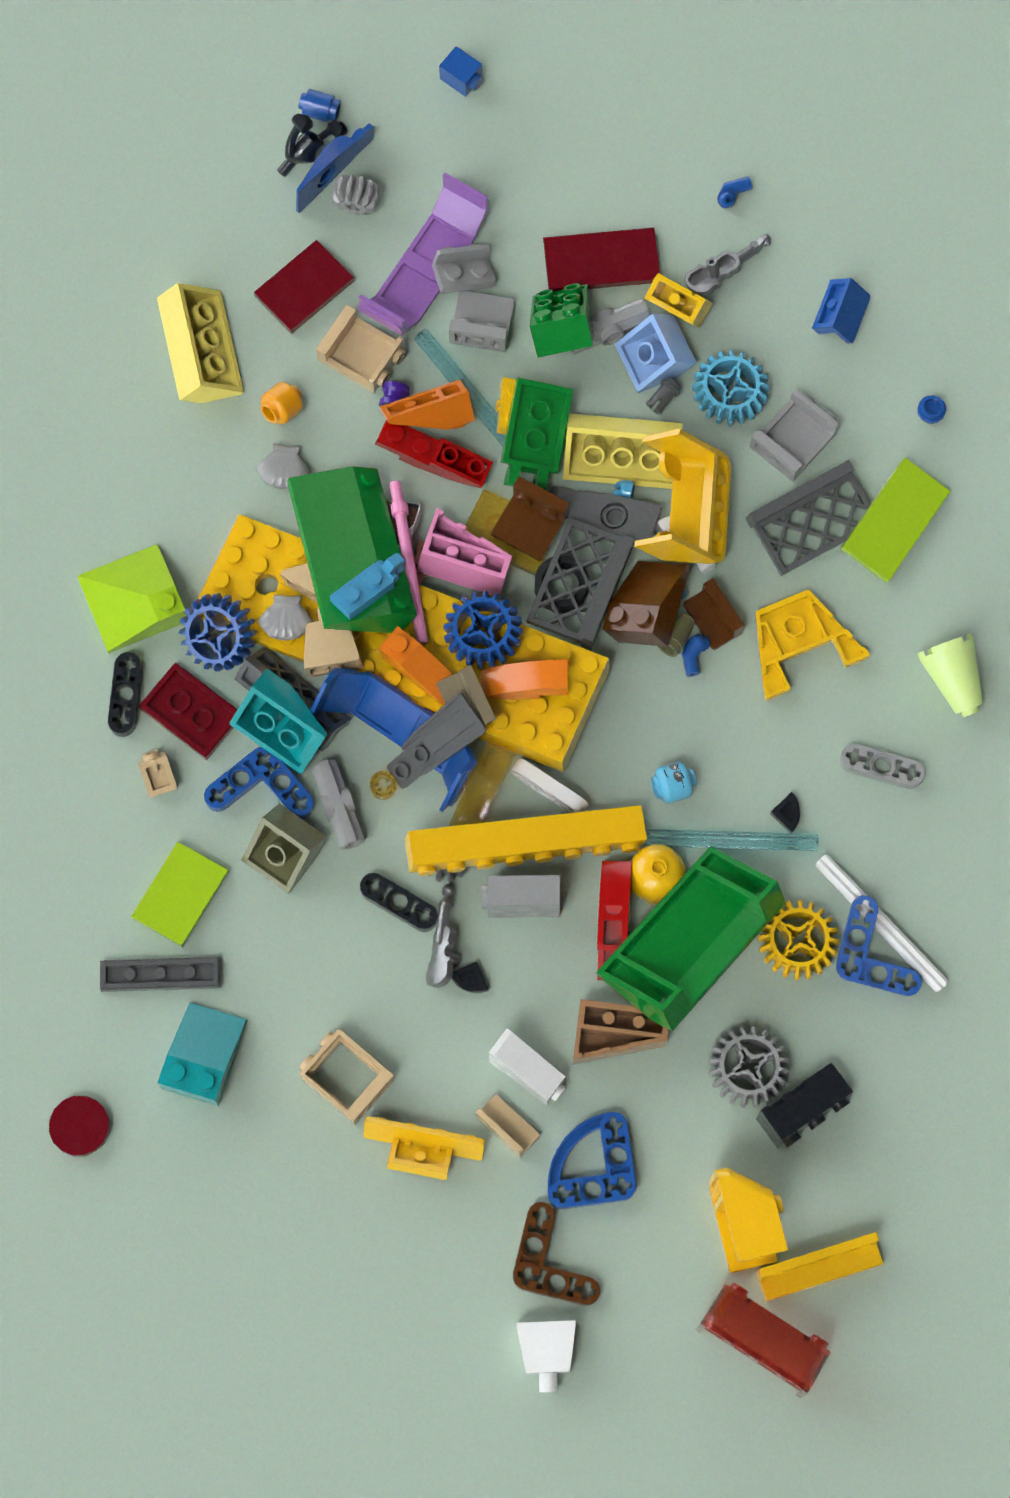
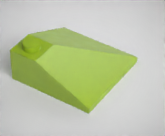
(132, 598)

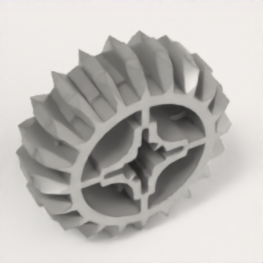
(743, 1054)

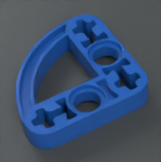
(613, 1172)

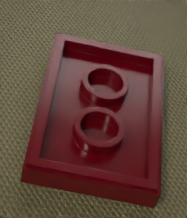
(303, 286)
(189, 711)

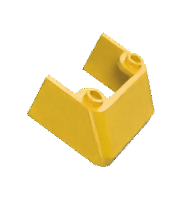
(698, 499)
(746, 1220)

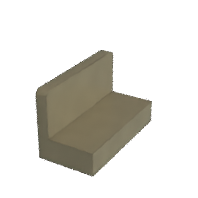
(467, 684)

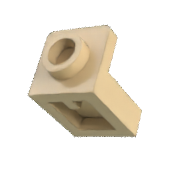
(156, 773)

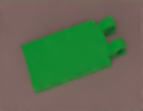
(535, 430)

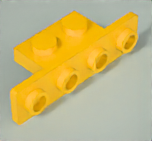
(421, 1148)

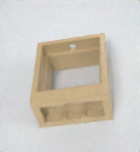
(369, 1095)

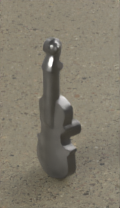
(706, 278)
(442, 959)

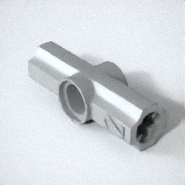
(611, 324)
(338, 804)

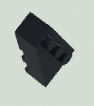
(805, 1106)

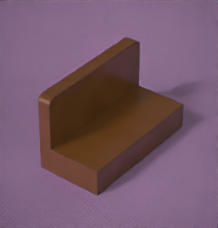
(714, 615)

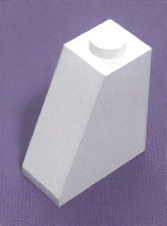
(527, 1067)

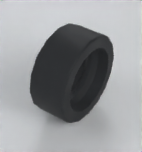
(566, 563)

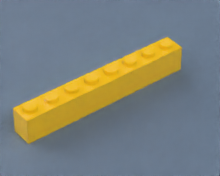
(525, 839)

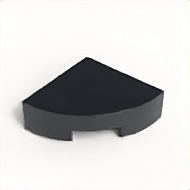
(787, 813)
(470, 979)

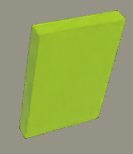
(180, 894)

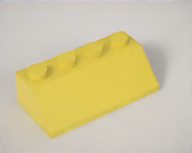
(199, 343)
(614, 450)

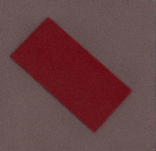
(602, 259)

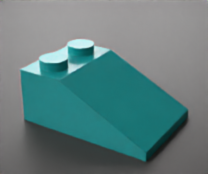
(279, 721)
(202, 1054)

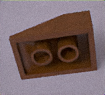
(647, 604)

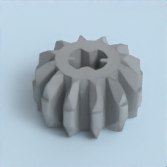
(355, 194)

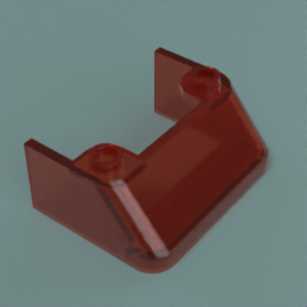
(765, 1338)

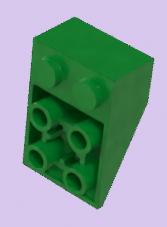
(561, 320)

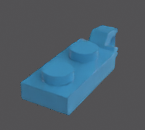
(368, 586)

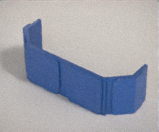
(391, 715)

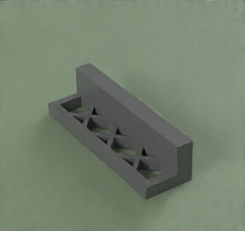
(253, 669)

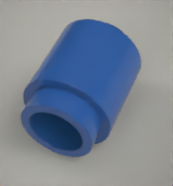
(319, 105)

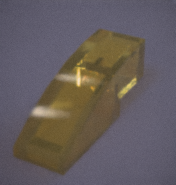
(483, 786)

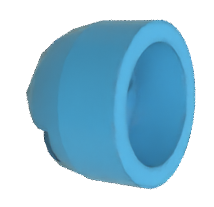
(625, 488)

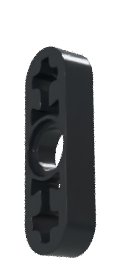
(119, 673)
(422, 906)

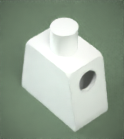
(547, 1350)

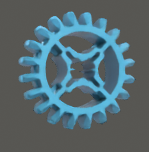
(740, 392)

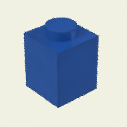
(461, 71)

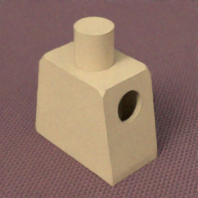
(329, 649)

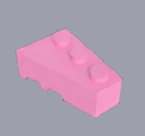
(462, 558)

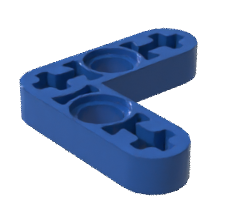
(257, 774)
(864, 963)

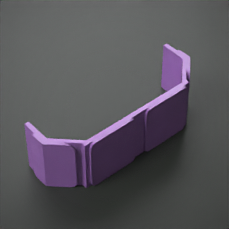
(412, 282)

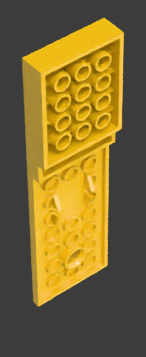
(533, 728)

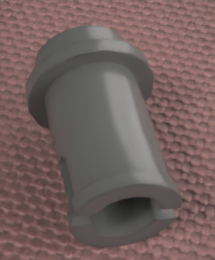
(665, 393)

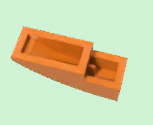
(526, 680)

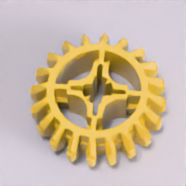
(813, 920)

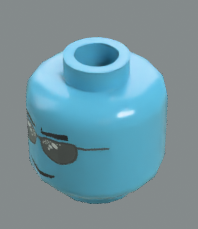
(673, 782)

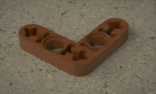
(536, 1263)

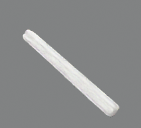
(883, 925)

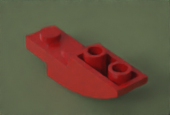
(434, 456)
(614, 908)

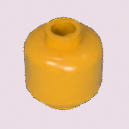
(281, 403)

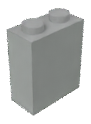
(521, 896)

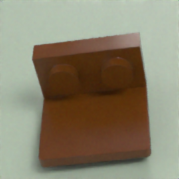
(531, 519)

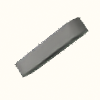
(863, 753)

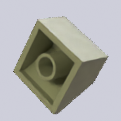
(283, 847)

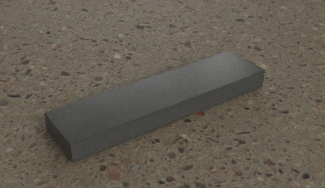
(160, 974)

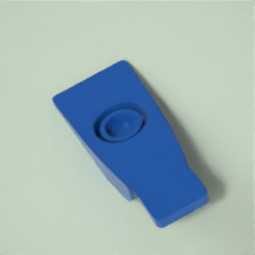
(331, 163)

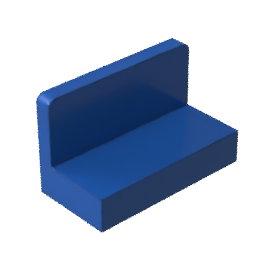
(842, 309)

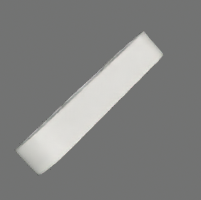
(548, 787)

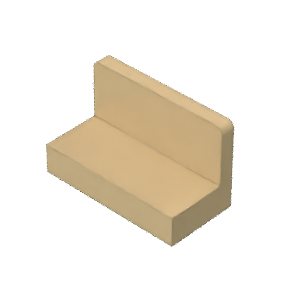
(507, 1125)

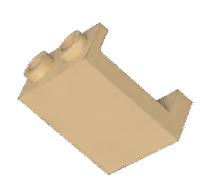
(360, 350)

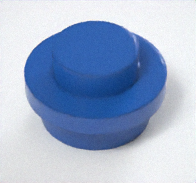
(931, 409)

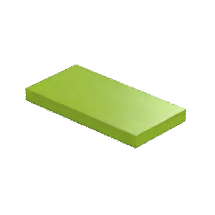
(895, 520)

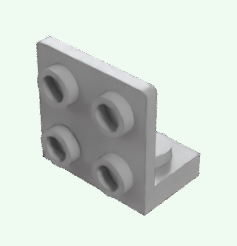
(481, 321)

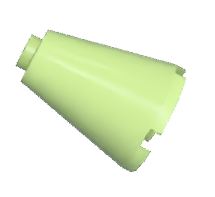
(955, 673)

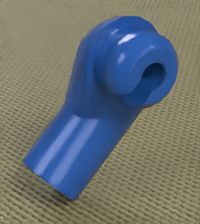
(730, 190)
(691, 651)

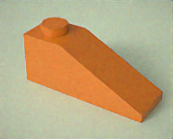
(436, 408)
(414, 662)

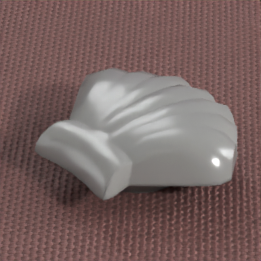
(281, 465)
(285, 618)

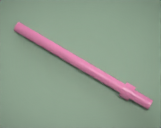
(400, 511)

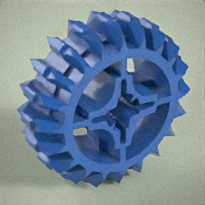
(492, 623)
(222, 655)

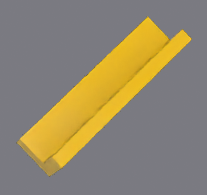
(820, 1267)

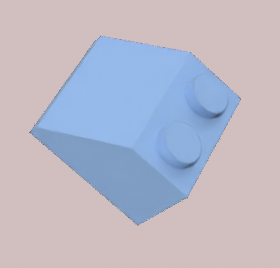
(655, 351)

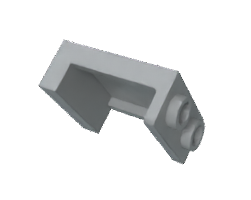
(795, 435)

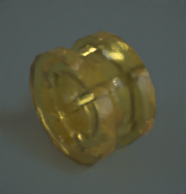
(391, 789)

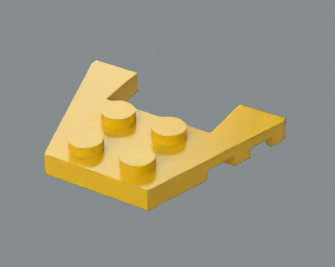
(796, 628)

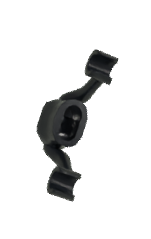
(308, 143)

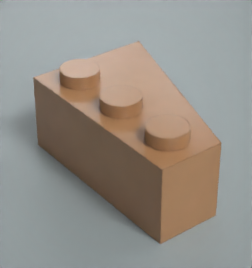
(613, 1031)

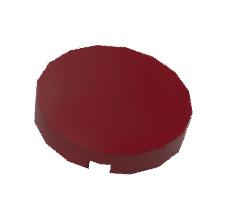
(79, 1126)

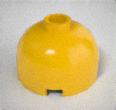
(655, 872)

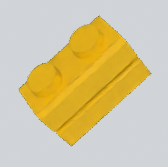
(678, 300)

